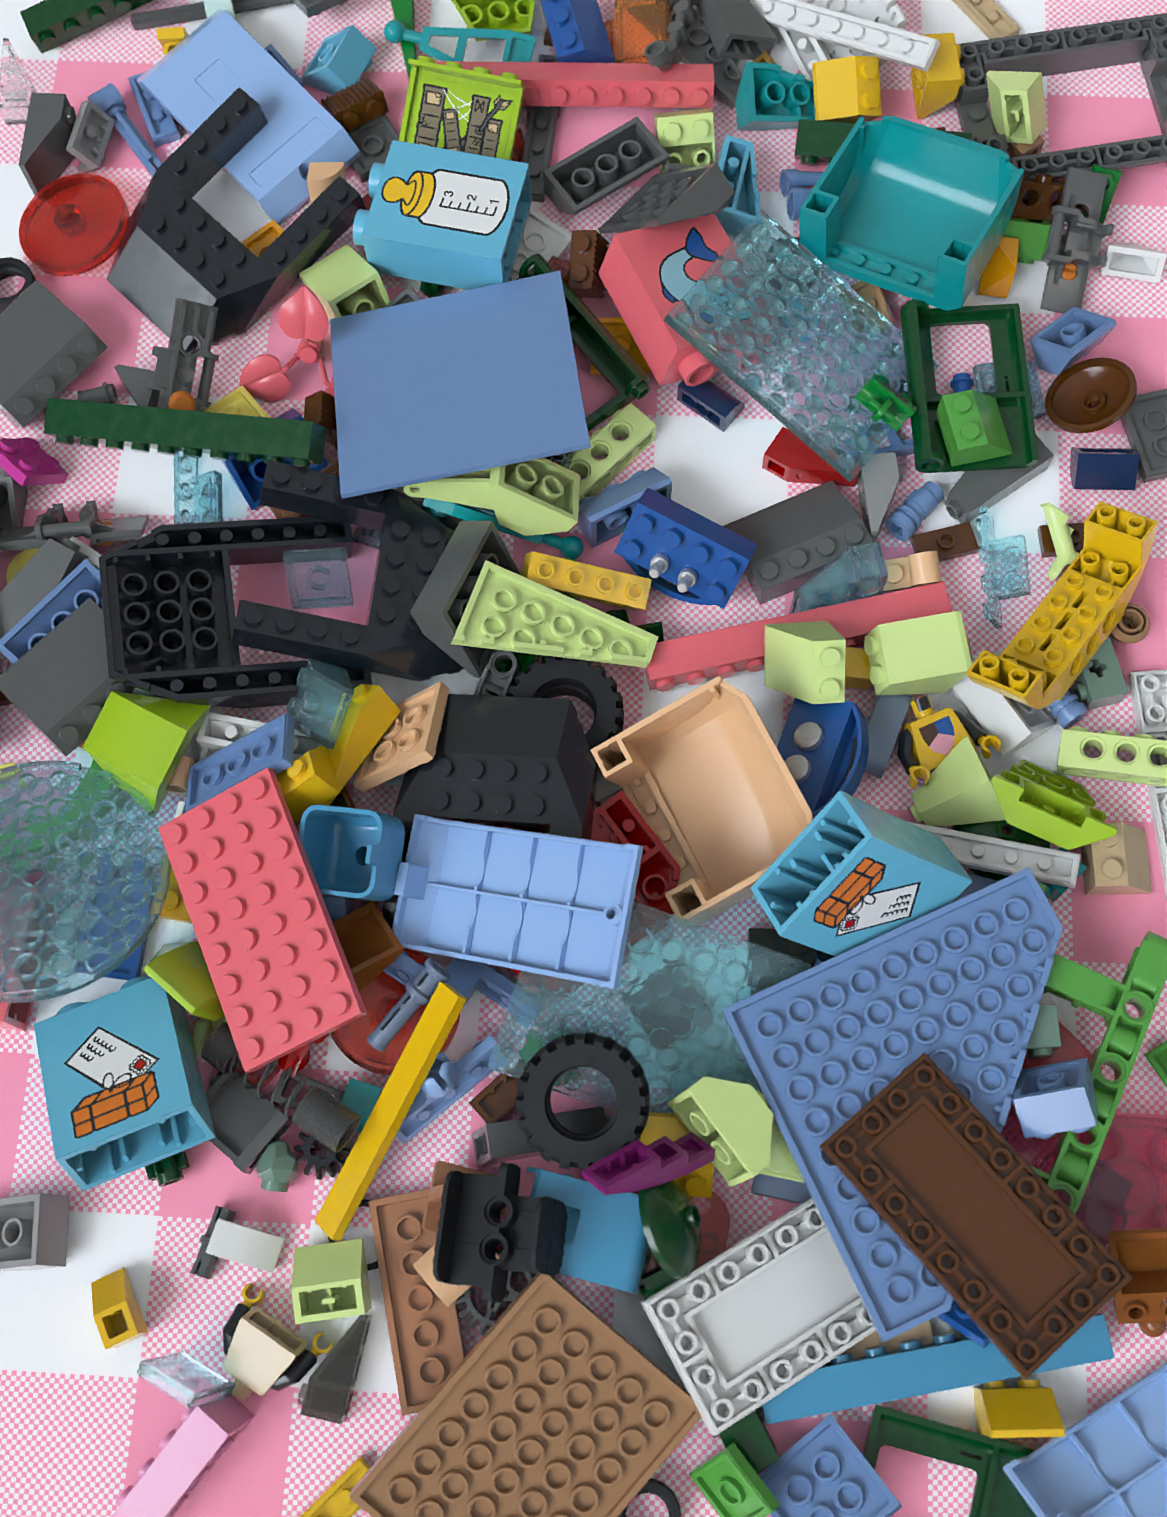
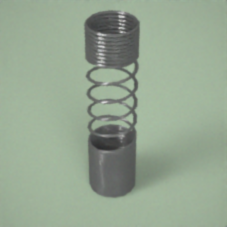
(316, 1113)

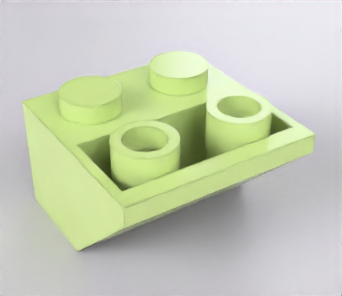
(1017, 105)
(686, 136)
(330, 1281)

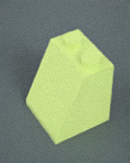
(345, 284)
(918, 655)
(805, 661)

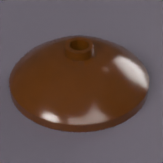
(1091, 395)

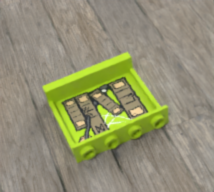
(461, 108)

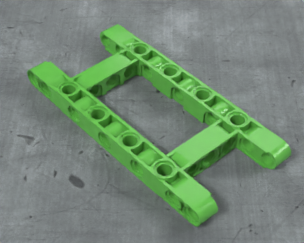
(1118, 1049)

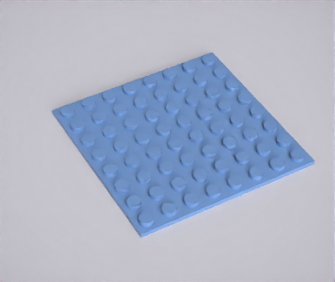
(455, 385)

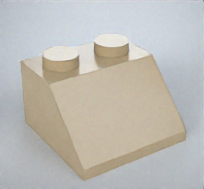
(1117, 863)

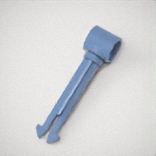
(112, 103)

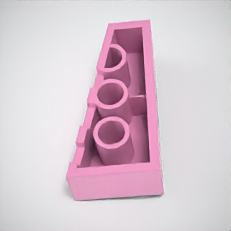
(183, 1459)

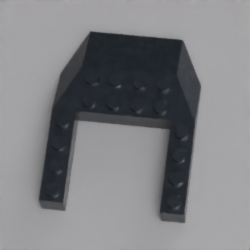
(185, 253)
(406, 556)
(175, 609)
(504, 766)

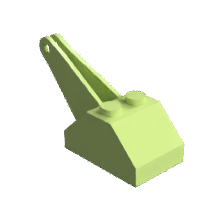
(525, 496)
(738, 1127)

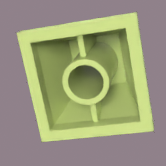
(957, 791)

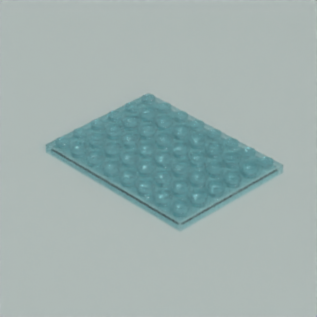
(794, 340)
(664, 1009)

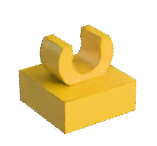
(170, 37)

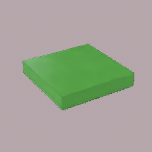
(733, 1485)

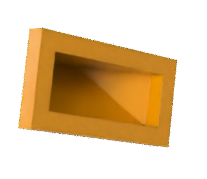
(1000, 270)

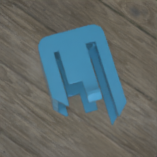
(602, 1231)

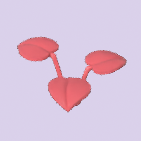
(298, 318)

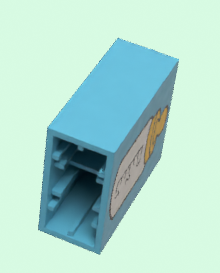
(444, 216)

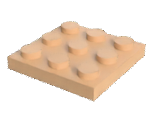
(408, 740)

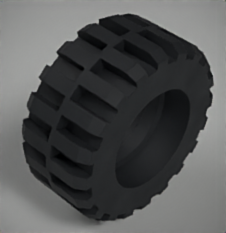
(580, 681)
(535, 1090)

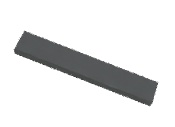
(540, 141)

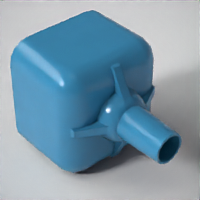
(353, 850)

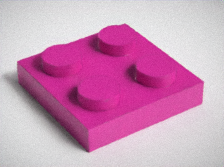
(29, 463)

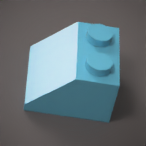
(339, 61)

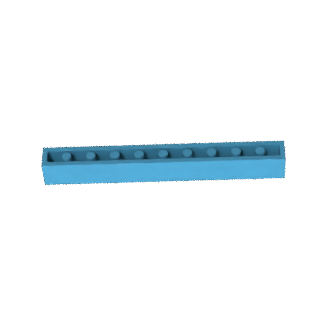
(920, 1371)

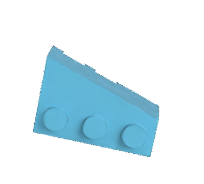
(739, 167)

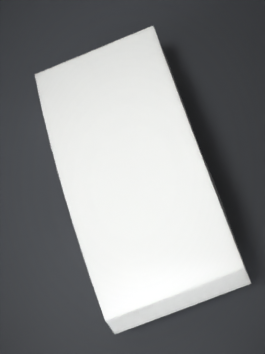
(245, 1245)

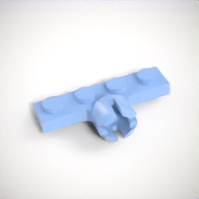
(445, 1086)

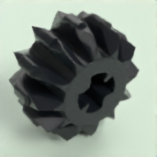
(317, 1162)

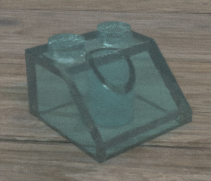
(321, 701)

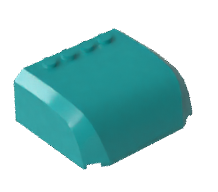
(911, 210)

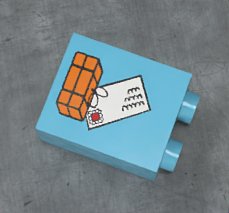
(856, 877)
(121, 1083)

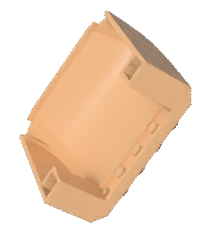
(710, 793)

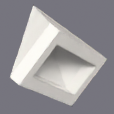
(1134, 262)

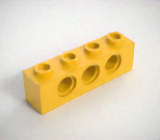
(587, 581)

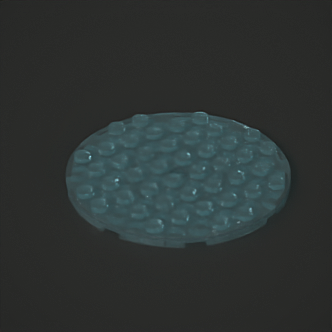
(99, 883)

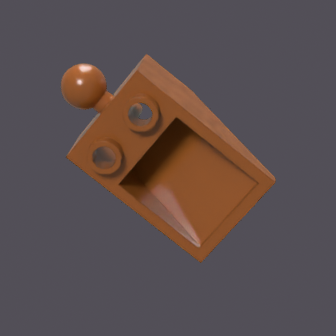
(367, 943)
(1145, 1295)

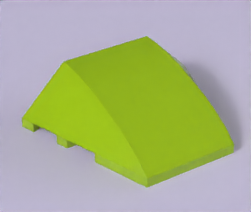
(497, 14)
(143, 740)
(1050, 806)
(185, 976)

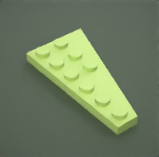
(533, 619)

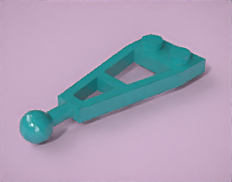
(518, 46)
(568, 546)

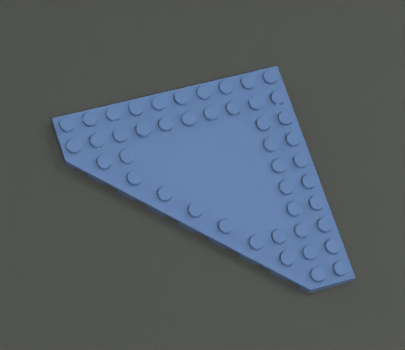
(837, 1034)

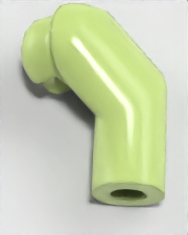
(202, 1030)

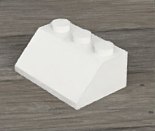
(1002, 716)

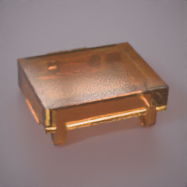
(636, 26)

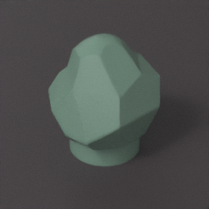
(277, 1167)

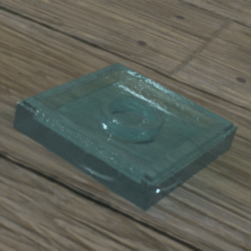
(318, 578)
(185, 1379)

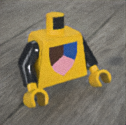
(933, 736)

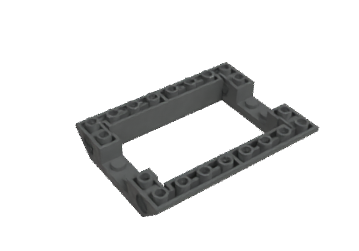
(1062, 52)

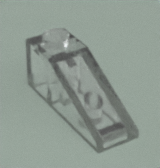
(14, 86)

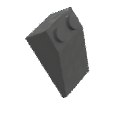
(46, 138)

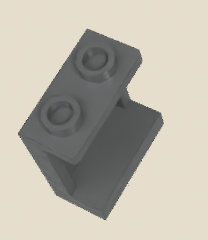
(242, 1121)

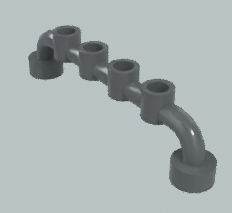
(667, 53)

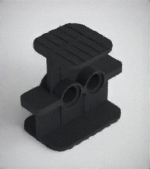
(473, 1229)

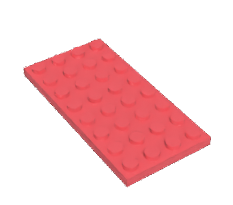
(261, 921)

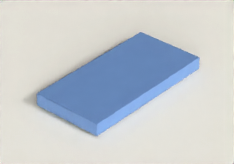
(262, 748)

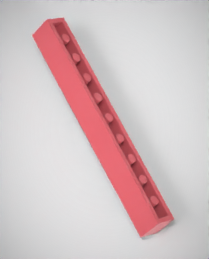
(608, 83)
(742, 646)

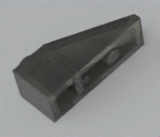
(333, 1382)

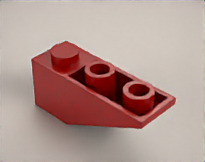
(797, 463)

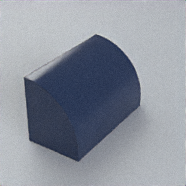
(710, 403)
(1104, 468)

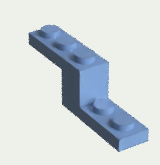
(465, 978)

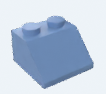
(1069, 339)
(1056, 1099)

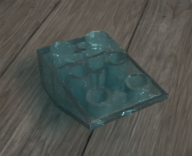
(850, 576)

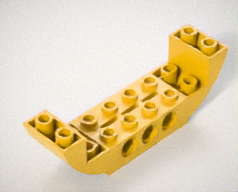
(1074, 614)

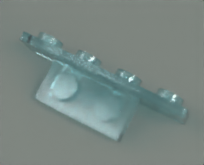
(196, 496)
(1004, 567)

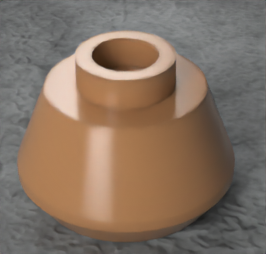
(1132, 626)

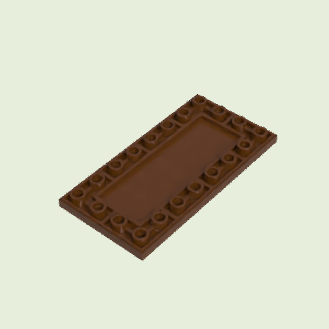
(976, 1215)

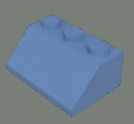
(608, 512)

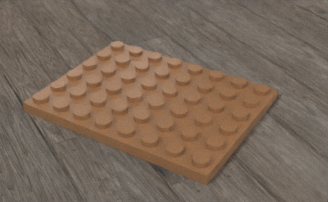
(535, 1422)

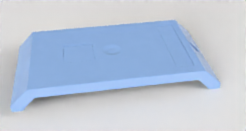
(276, 161)
(517, 899)
(1106, 1462)

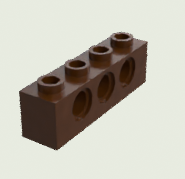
(1037, 205)

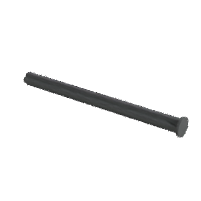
(193, 12)

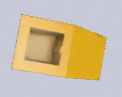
(116, 1310)

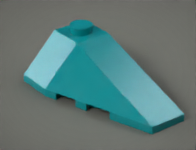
(772, 98)

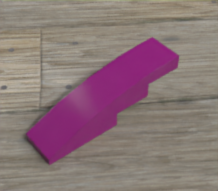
(648, 1166)

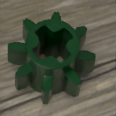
(168, 1169)

